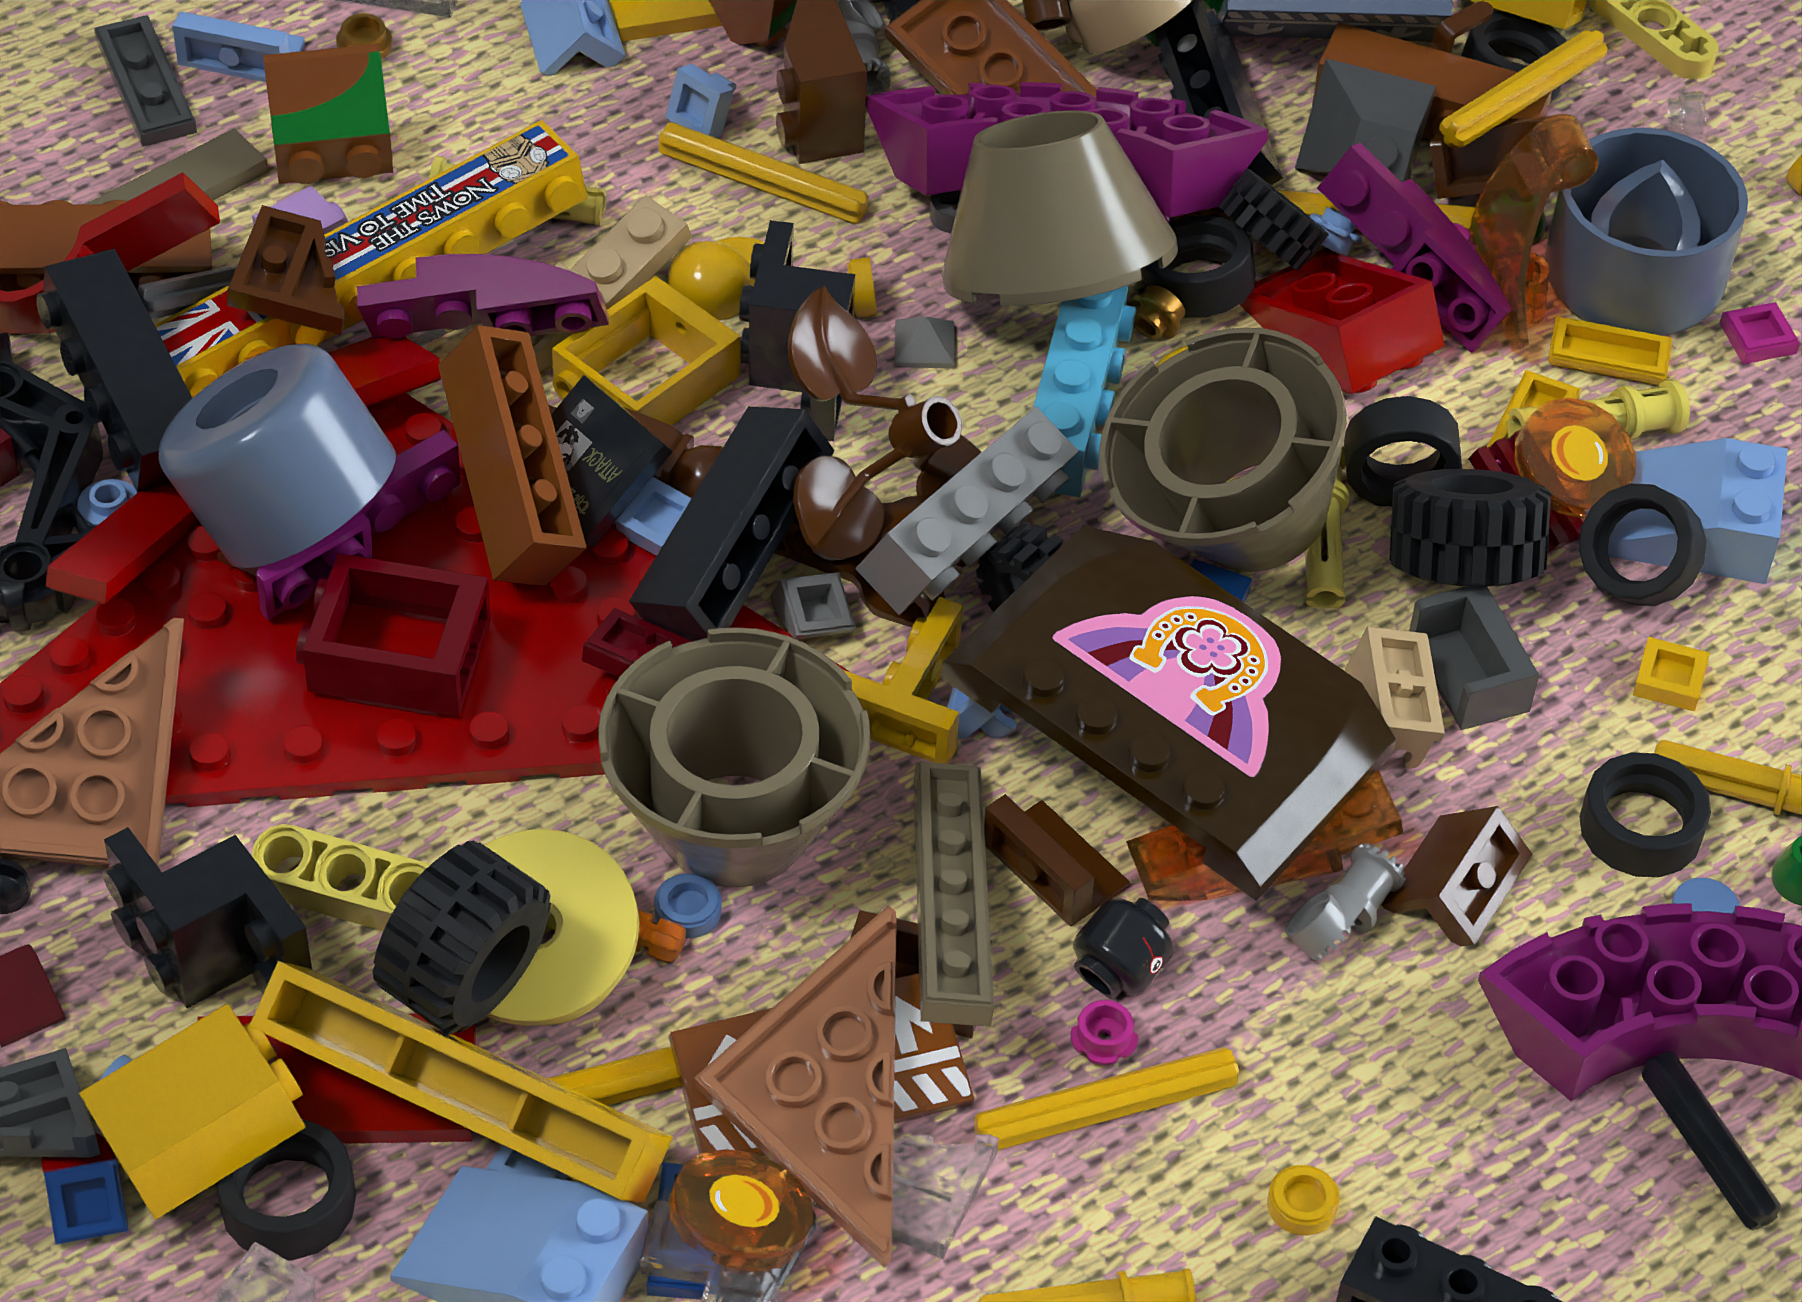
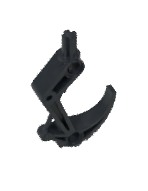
(65, 451)

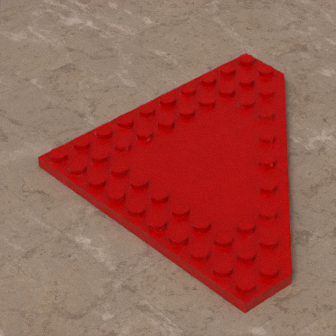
(244, 700)

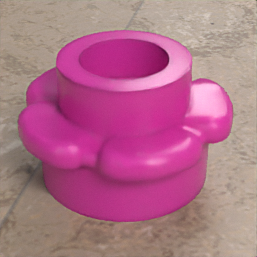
(1108, 1018)

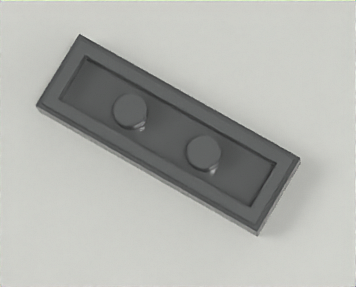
(145, 80)

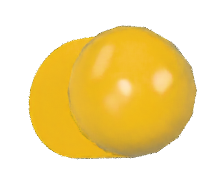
(713, 274)

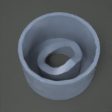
(1656, 195)
(276, 454)

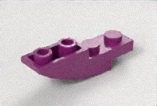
(1419, 242)
(483, 289)
(418, 477)

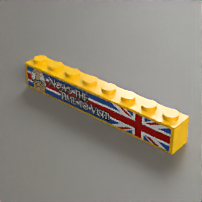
(455, 212)

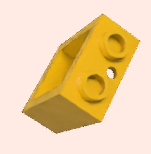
(675, 322)

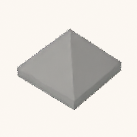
(924, 343)

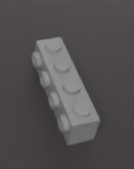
(966, 511)

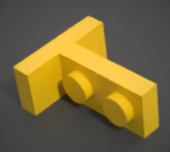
(900, 705)

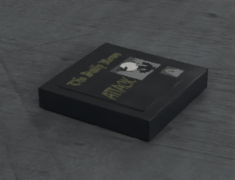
(604, 456)

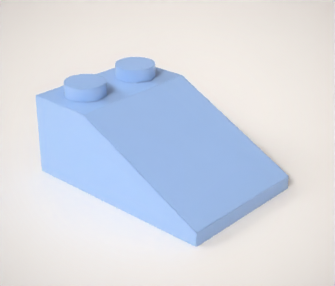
(1733, 491)
(524, 1242)

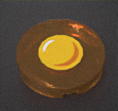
(1574, 454)
(741, 1209)

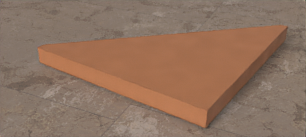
(95, 763)
(820, 1084)

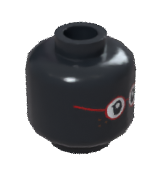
(1123, 947)

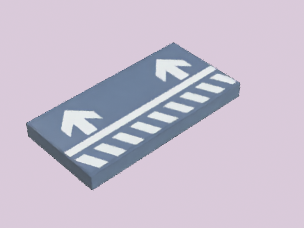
(1318, 18)

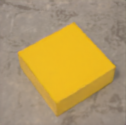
(1671, 674)

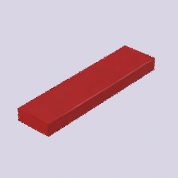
(122, 545)

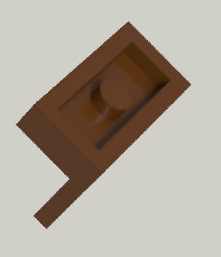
(1051, 858)
(1462, 872)

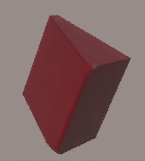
(25, 996)

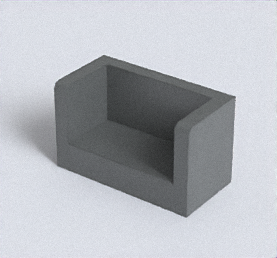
(1475, 656)

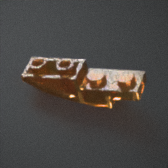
(1173, 866)

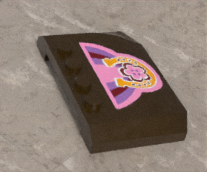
(1179, 699)

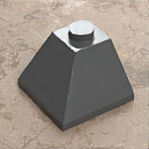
(1367, 108)

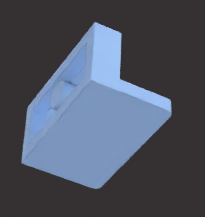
(569, 26)
(228, 45)

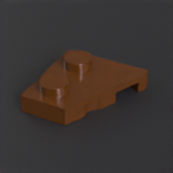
(287, 272)

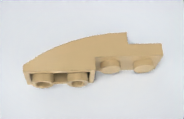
(623, 261)

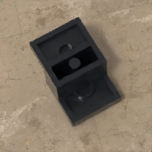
(771, 310)
(202, 918)

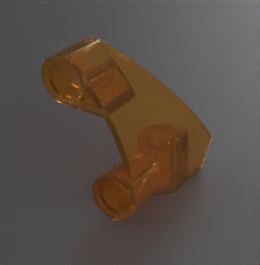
(1508, 212)

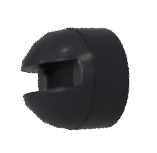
(12, 891)

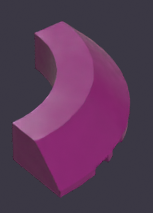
(1178, 155)
(1650, 986)

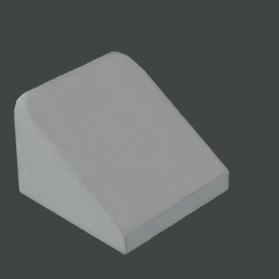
(813, 606)

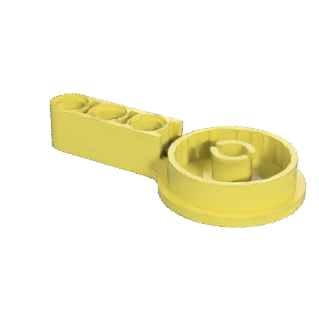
(589, 909)

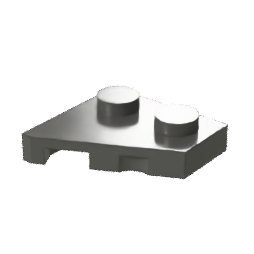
(44, 1110)

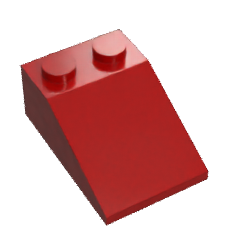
(1352, 314)

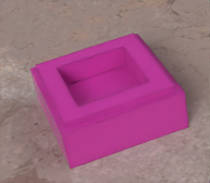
(1759, 333)

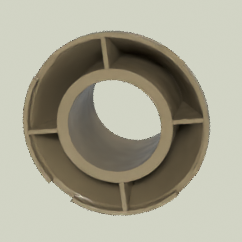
(1052, 214)
(1211, 414)
(734, 708)

